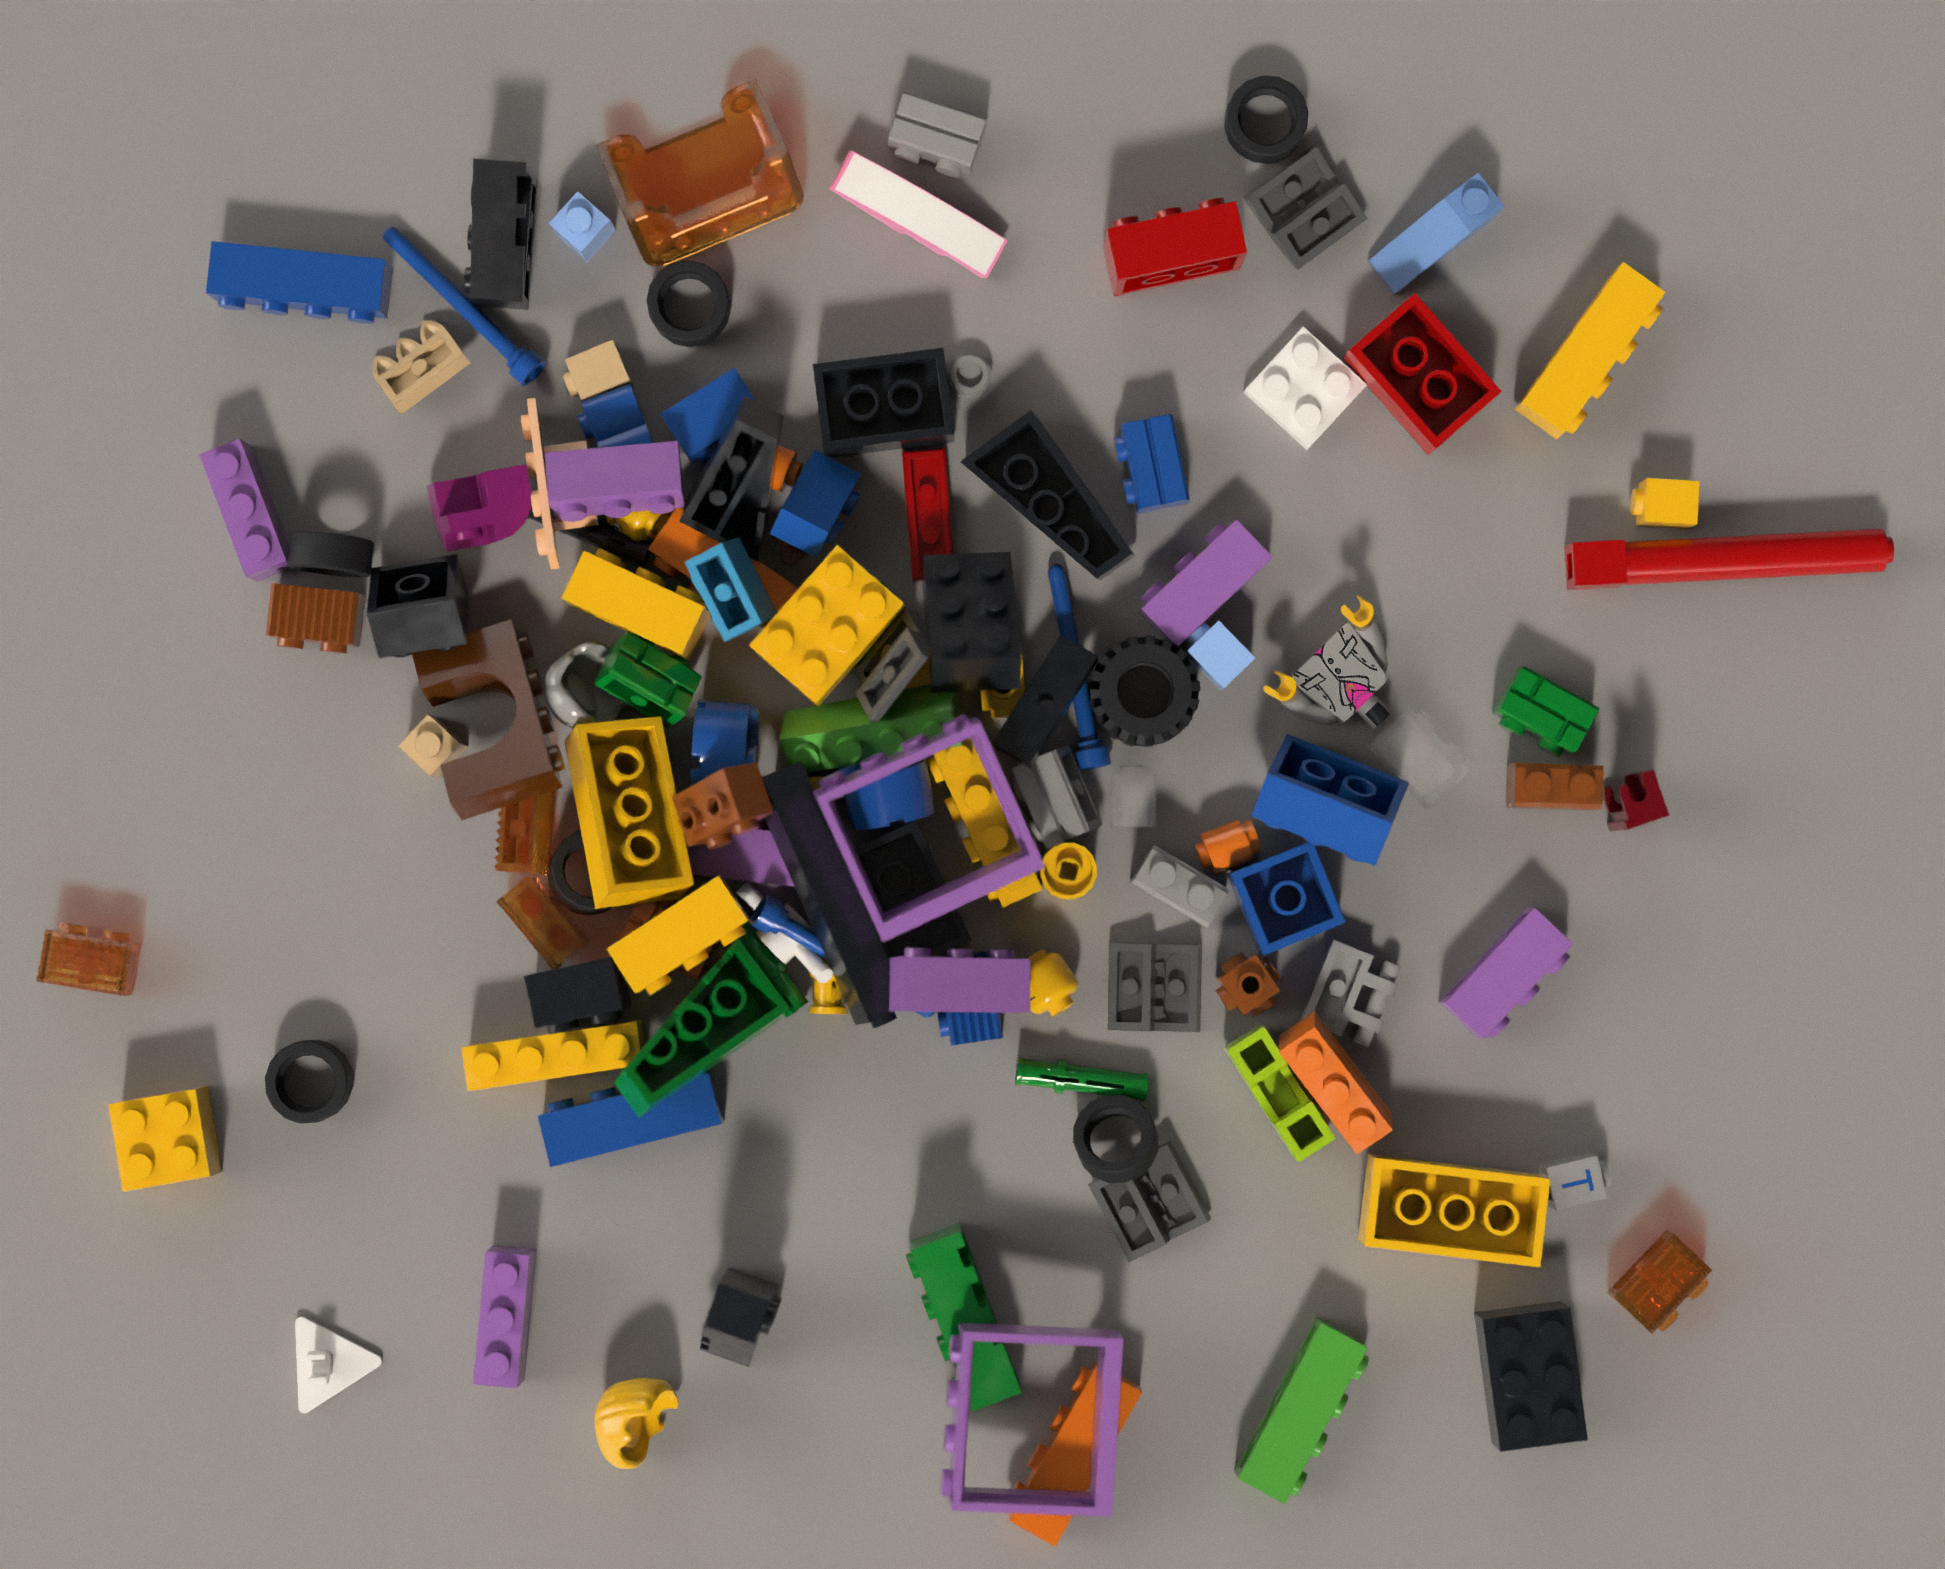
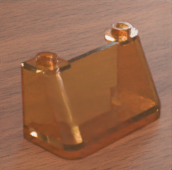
(705, 180)

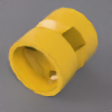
(1068, 871)

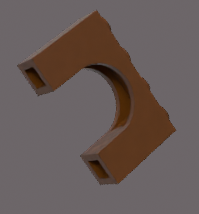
(523, 760)

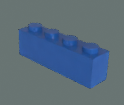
(299, 281)
(612, 1125)

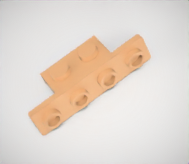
(537, 469)

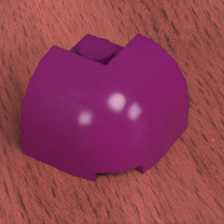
(480, 507)

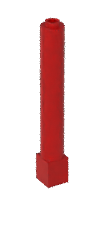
(1725, 558)

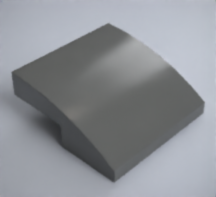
(1305, 207)
(892, 663)
(1154, 987)
(1153, 1206)

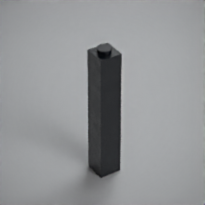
(829, 895)

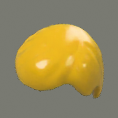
(629, 1418)

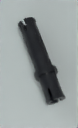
(633, 550)

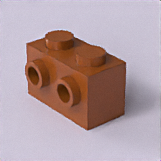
(723, 806)

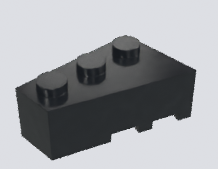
(501, 234)
(738, 479)
(738, 1315)

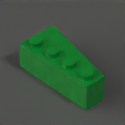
(710, 1024)
(956, 1297)

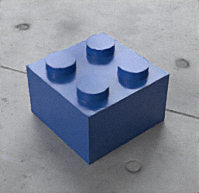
(1286, 898)

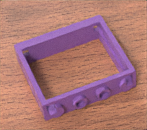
(961, 890)
(1105, 1427)

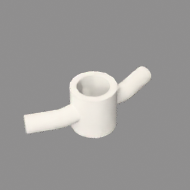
(783, 946)

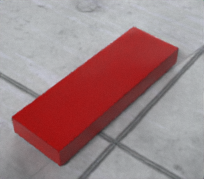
(927, 506)

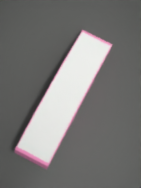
(918, 214)

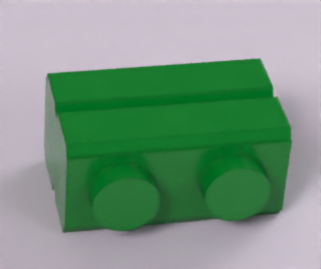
(648, 678)
(1545, 712)

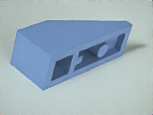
(1437, 233)

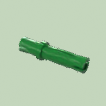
(773, 970)
(1080, 1079)

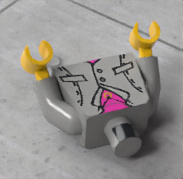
(1340, 675)

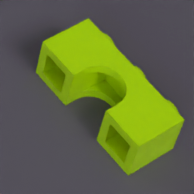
(1279, 1093)

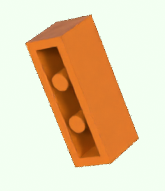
(1335, 1082)

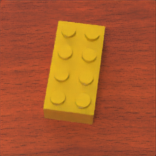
(628, 812)
(1454, 1210)

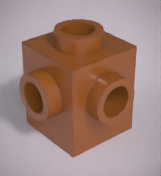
(1231, 980)

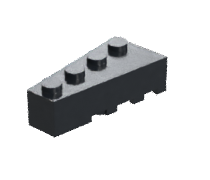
(1044, 487)

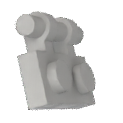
(1338, 988)

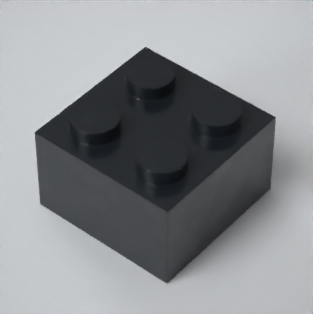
(418, 606)
(577, 992)

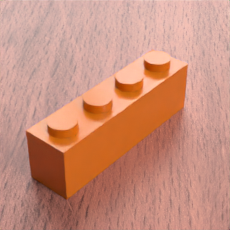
(679, 543)
(1067, 1456)

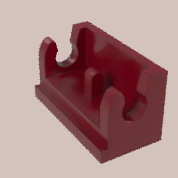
(1639, 799)

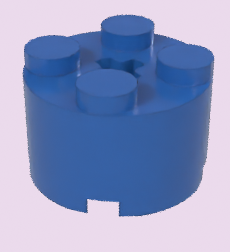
(723, 736)
(895, 797)

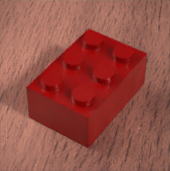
(1174, 246)
(1421, 374)

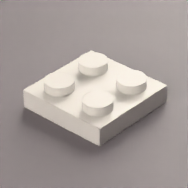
(1305, 388)

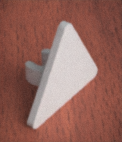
(327, 1363)

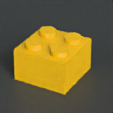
(165, 1138)

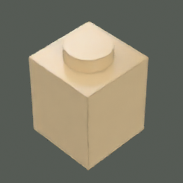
(596, 371)
(432, 745)

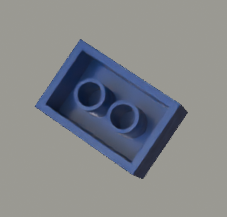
(1330, 799)

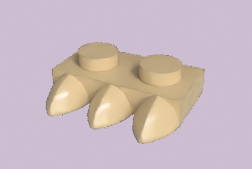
(419, 366)

